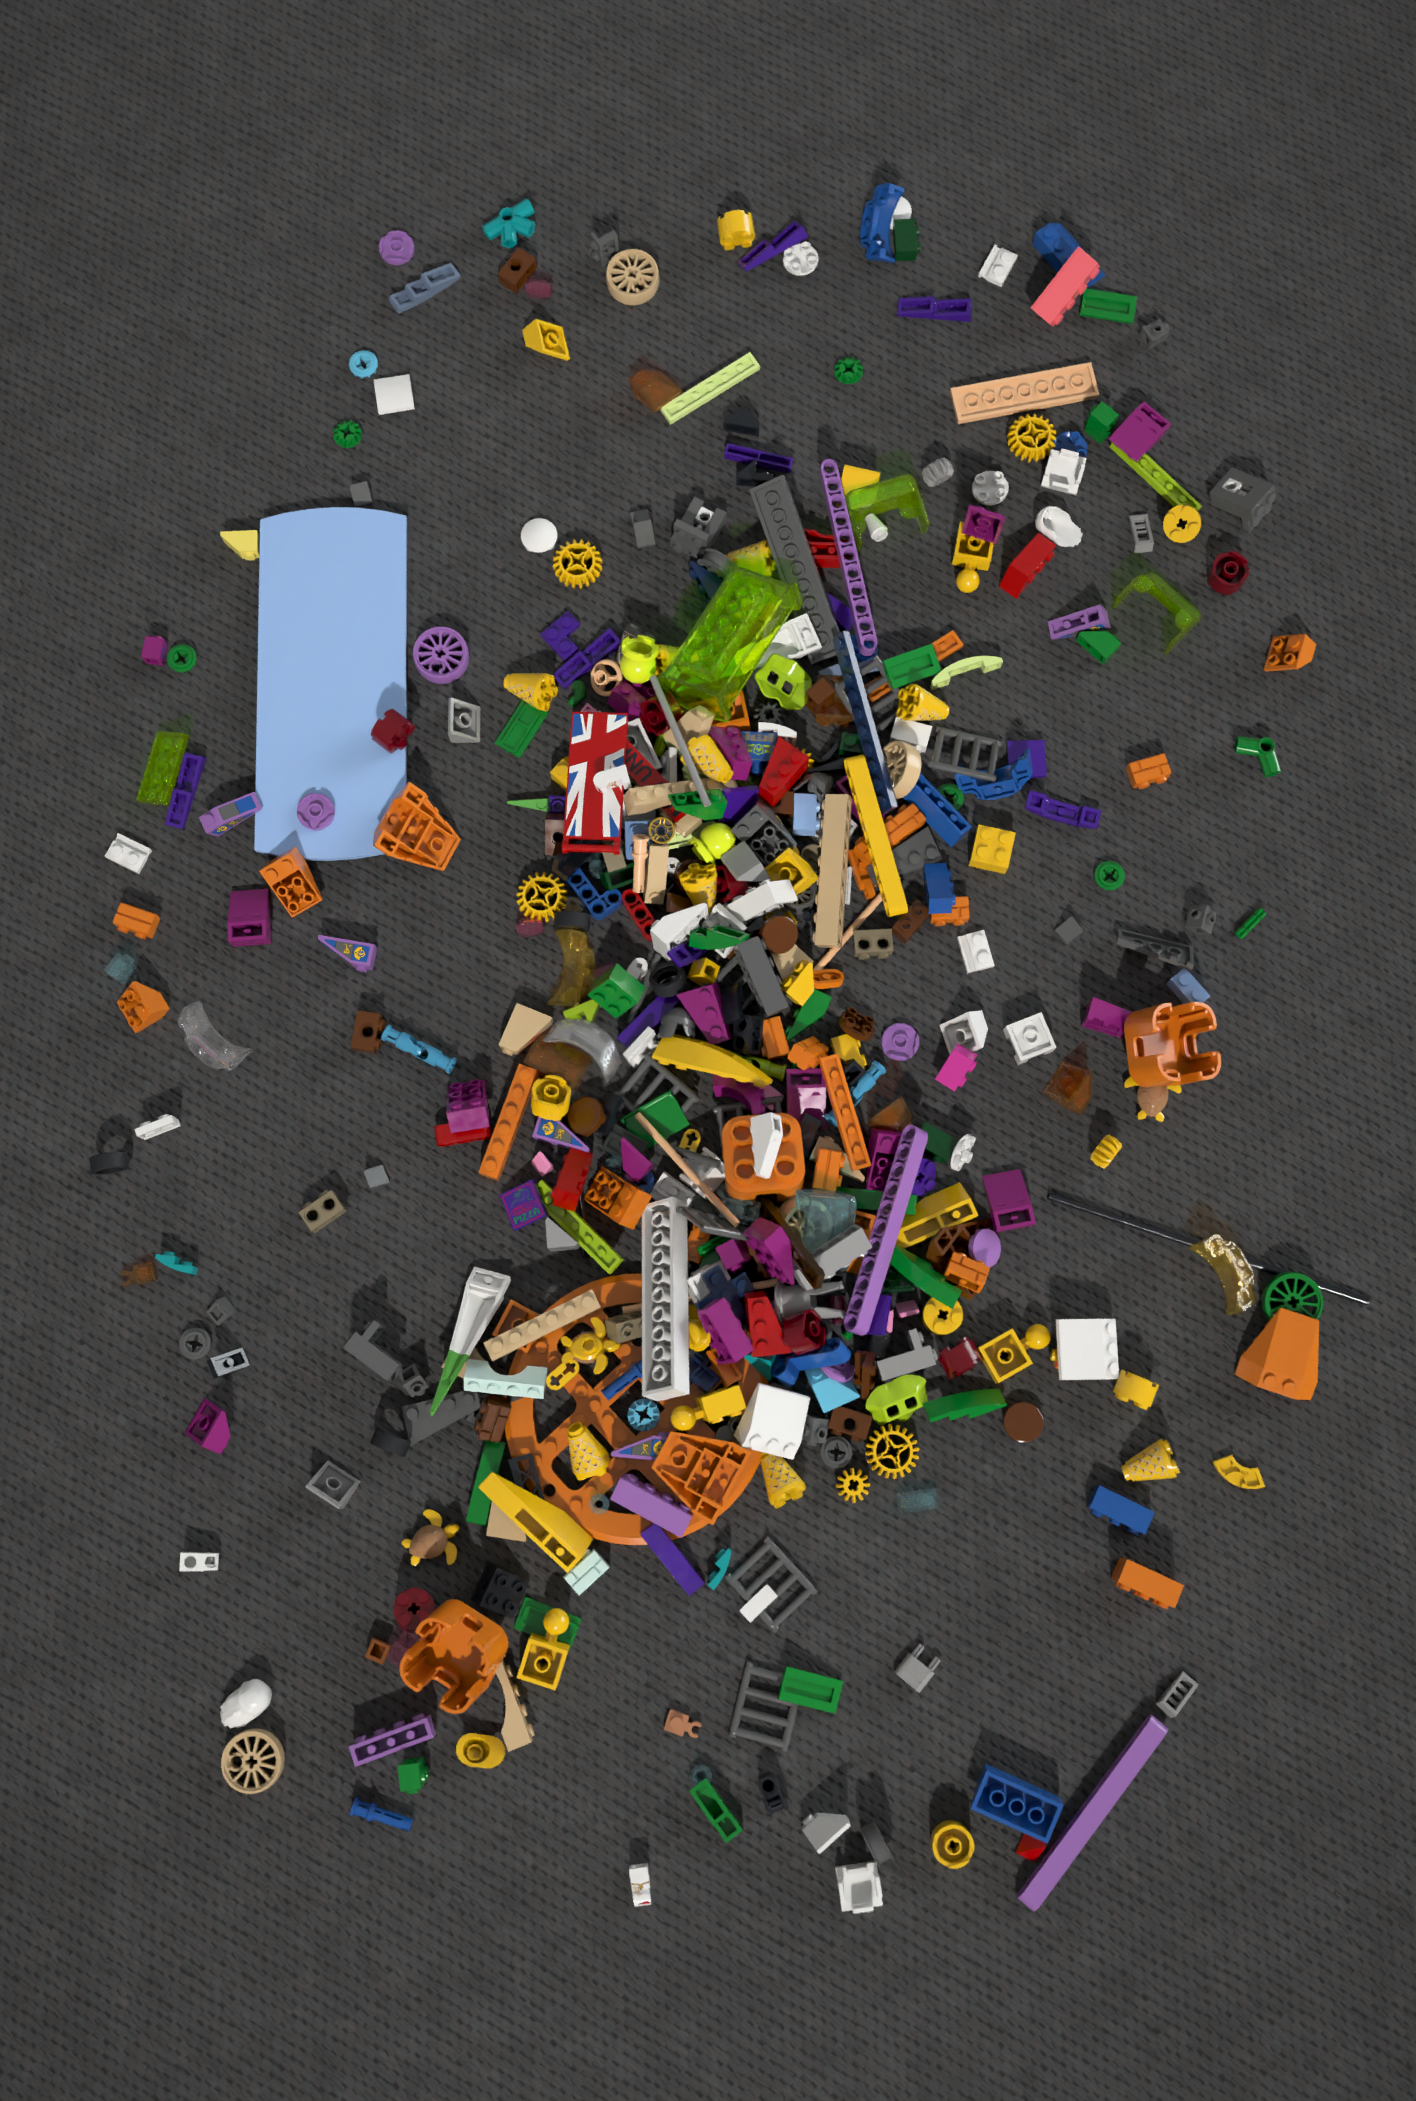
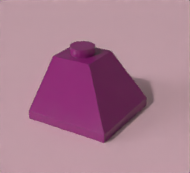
(634, 1162)
(209, 1427)

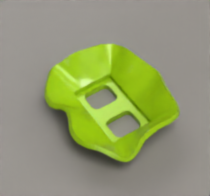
(789, 671)
(895, 1394)

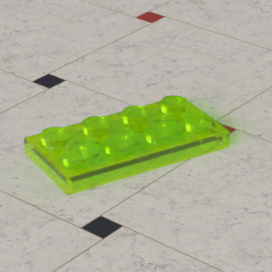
(162, 768)

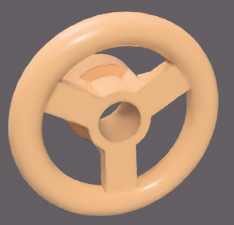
(598, 673)

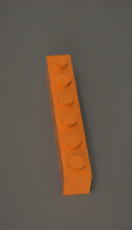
(508, 1123)

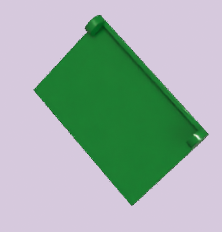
(662, 1113)

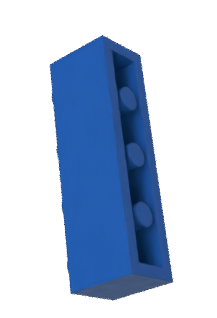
(938, 811)

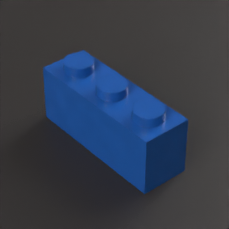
(938, 888)
(1120, 1510)

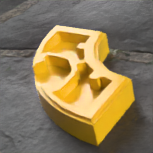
(1237, 1474)

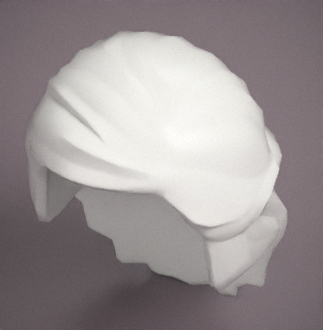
(1058, 527)
(245, 1703)

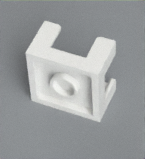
(1030, 1038)

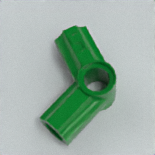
(1252, 747)

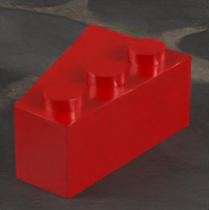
(823, 549)
(1027, 565)
(782, 771)
(571, 1179)
(763, 1326)

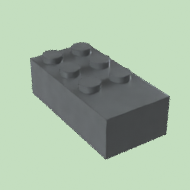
(760, 977)

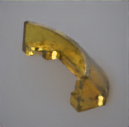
(577, 968)
(1232, 1270)

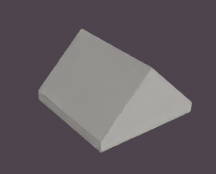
(463, 722)
(744, 864)
(558, 1239)
(333, 1485)

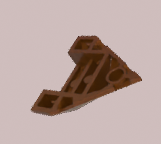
(951, 1240)

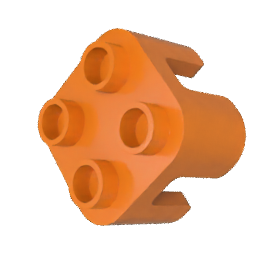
(1164, 1045)
(739, 1161)
(456, 1650)

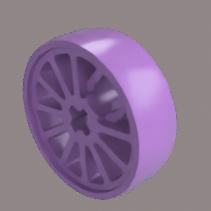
(441, 677)

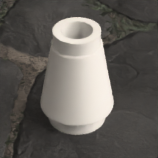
(876, 528)

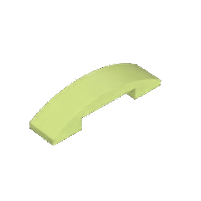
(986, 663)

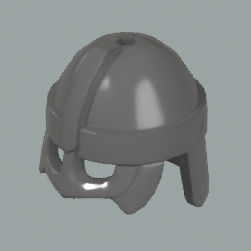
(815, 783)
(676, 1020)

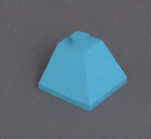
(829, 1392)

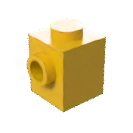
(703, 971)

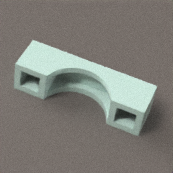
(482, 1378)

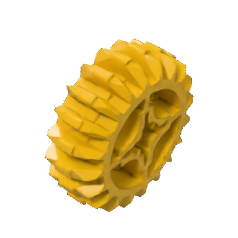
(1027, 445)
(586, 553)
(536, 901)
(885, 1435)

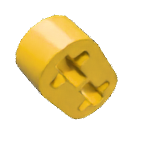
(684, 1142)
(559, 1371)

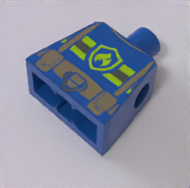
(760, 748)

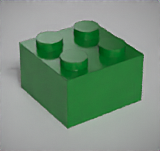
(616, 991)

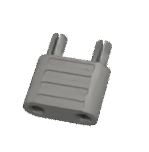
(914, 1671)

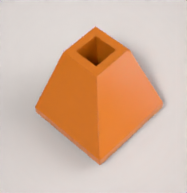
(1289, 652)
(142, 1006)

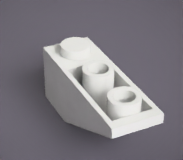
(766, 1138)

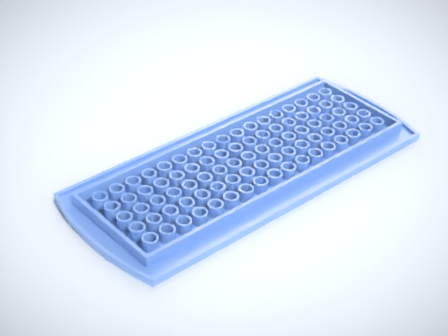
(327, 674)

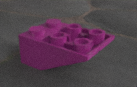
(1140, 431)
(628, 696)
(249, 918)
(806, 1094)
(467, 1106)
(881, 1153)
(1008, 1201)
(772, 1249)

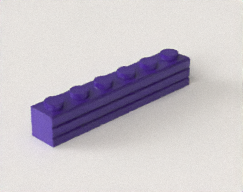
(764, 459)

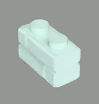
(586, 1571)

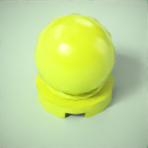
(638, 658)
(713, 842)

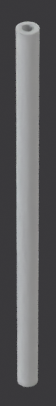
(680, 741)

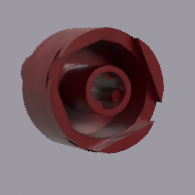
(1228, 572)
(653, 717)
(392, 731)
(728, 886)
(803, 1332)
(960, 1358)
(403, 1604)

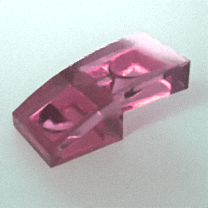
(401, 1646)

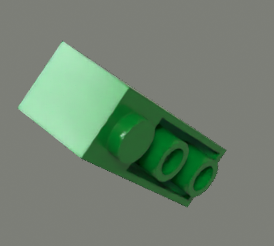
(691, 804)
(809, 1014)

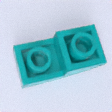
(172, 1261)
(722, 1562)

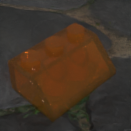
(558, 1060)

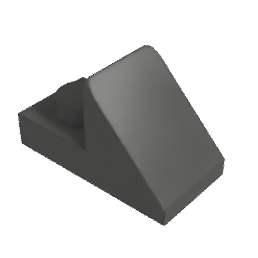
(642, 528)

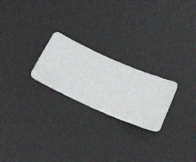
(758, 1603)

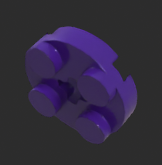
(927, 1178)

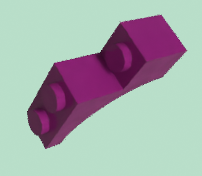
(746, 1093)

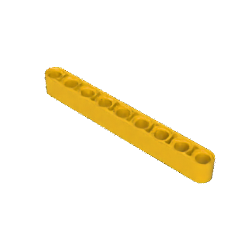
(875, 836)

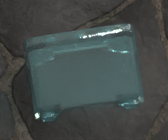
(825, 1216)

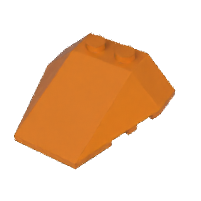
(415, 831)
(1284, 1356)
(700, 1471)

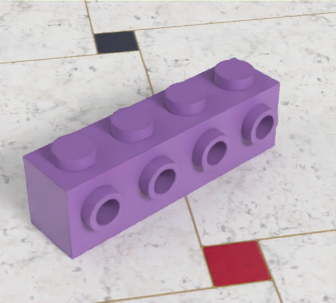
(652, 1504)
(392, 1740)

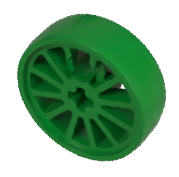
(1296, 1306)

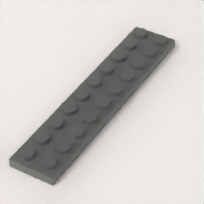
(795, 560)

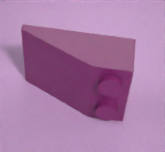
(983, 524)

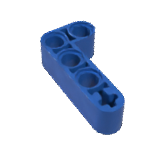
(596, 899)
(787, 1365)

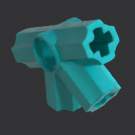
(509, 228)

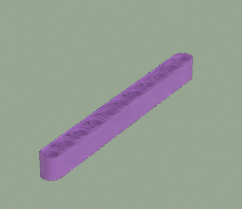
(848, 548)
(885, 1230)
(1092, 1813)

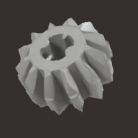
(937, 472)

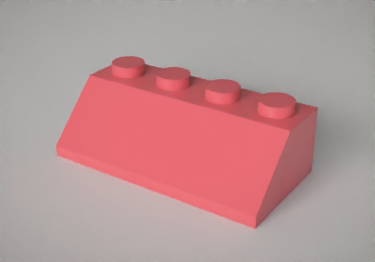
(1065, 287)

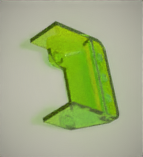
(884, 496)
(1185, 613)

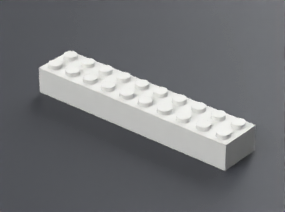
(664, 1301)

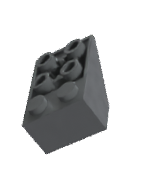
(763, 832)

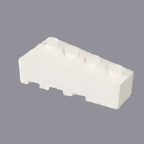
(761, 900)

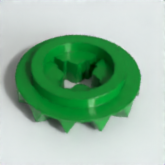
(848, 377)
(351, 439)
(173, 658)
(950, 790)
(1108, 867)

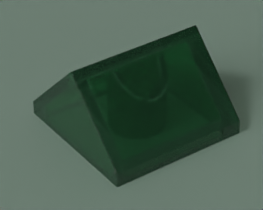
(896, 1283)

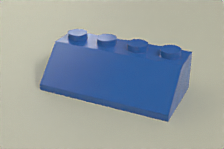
(1057, 246)
(1016, 1803)

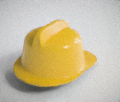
(697, 1337)
(480, 1750)

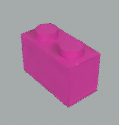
(956, 1067)

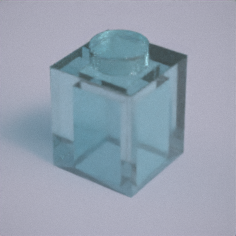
(121, 968)

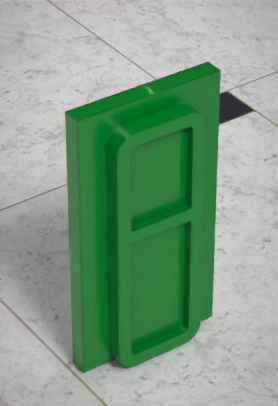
(1108, 306)
(911, 666)
(521, 729)
(531, 1621)
(810, 1689)

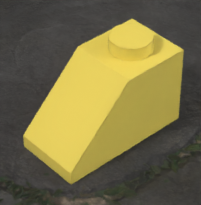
(244, 543)

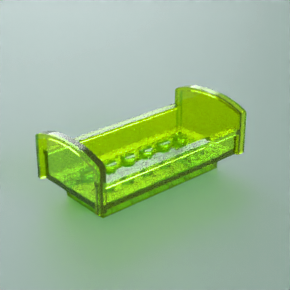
(729, 641)

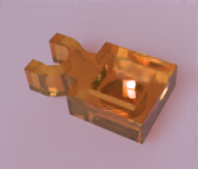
(141, 1273)

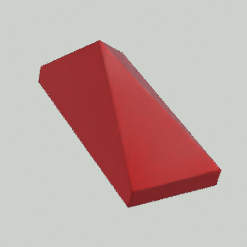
(1030, 1847)

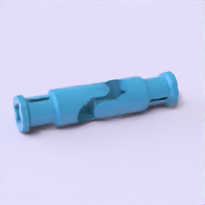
(409, 1044)
(862, 1085)

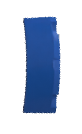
(877, 222)
(1008, 780)

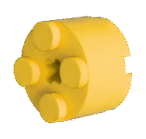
(736, 229)
(1191, 529)
(550, 1098)
(940, 1326)
(1135, 1389)
(963, 1848)

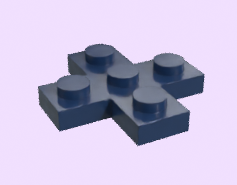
(730, 1290)
(699, 1372)

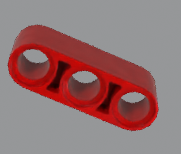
(635, 907)
(446, 1138)

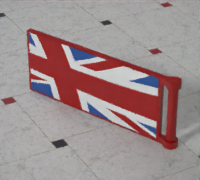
(596, 745)

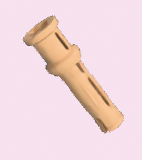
(639, 854)

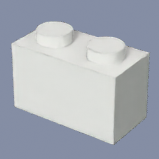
(911, 733)

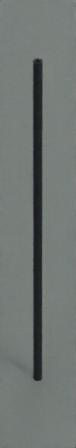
(1189, 1242)

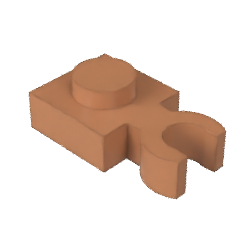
(678, 1723)

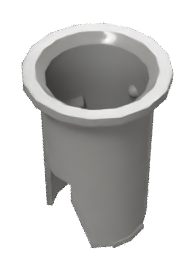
(795, 1299)

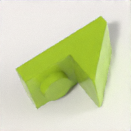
(588, 1009)

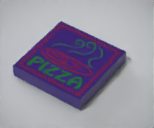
(524, 1205)

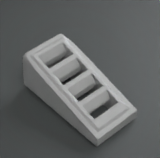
(1141, 544)
(1161, 1703)

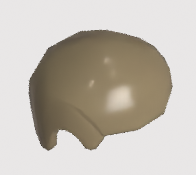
(811, 854)

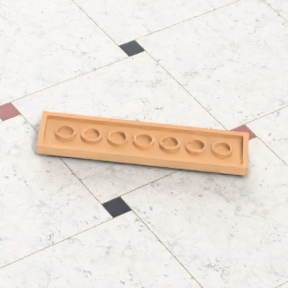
(1024, 393)

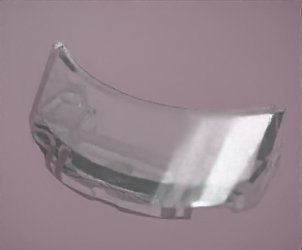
(590, 1039)
(207, 1042)

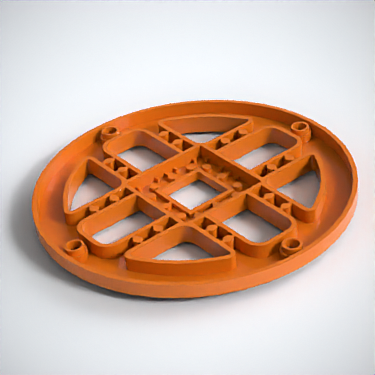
(595, 1409)

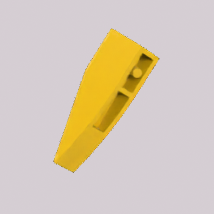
(708, 1058)
(936, 1211)
(543, 1522)

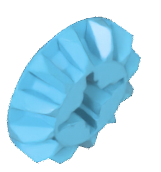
(368, 358)
(646, 1424)

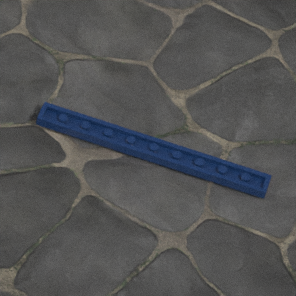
(864, 722)

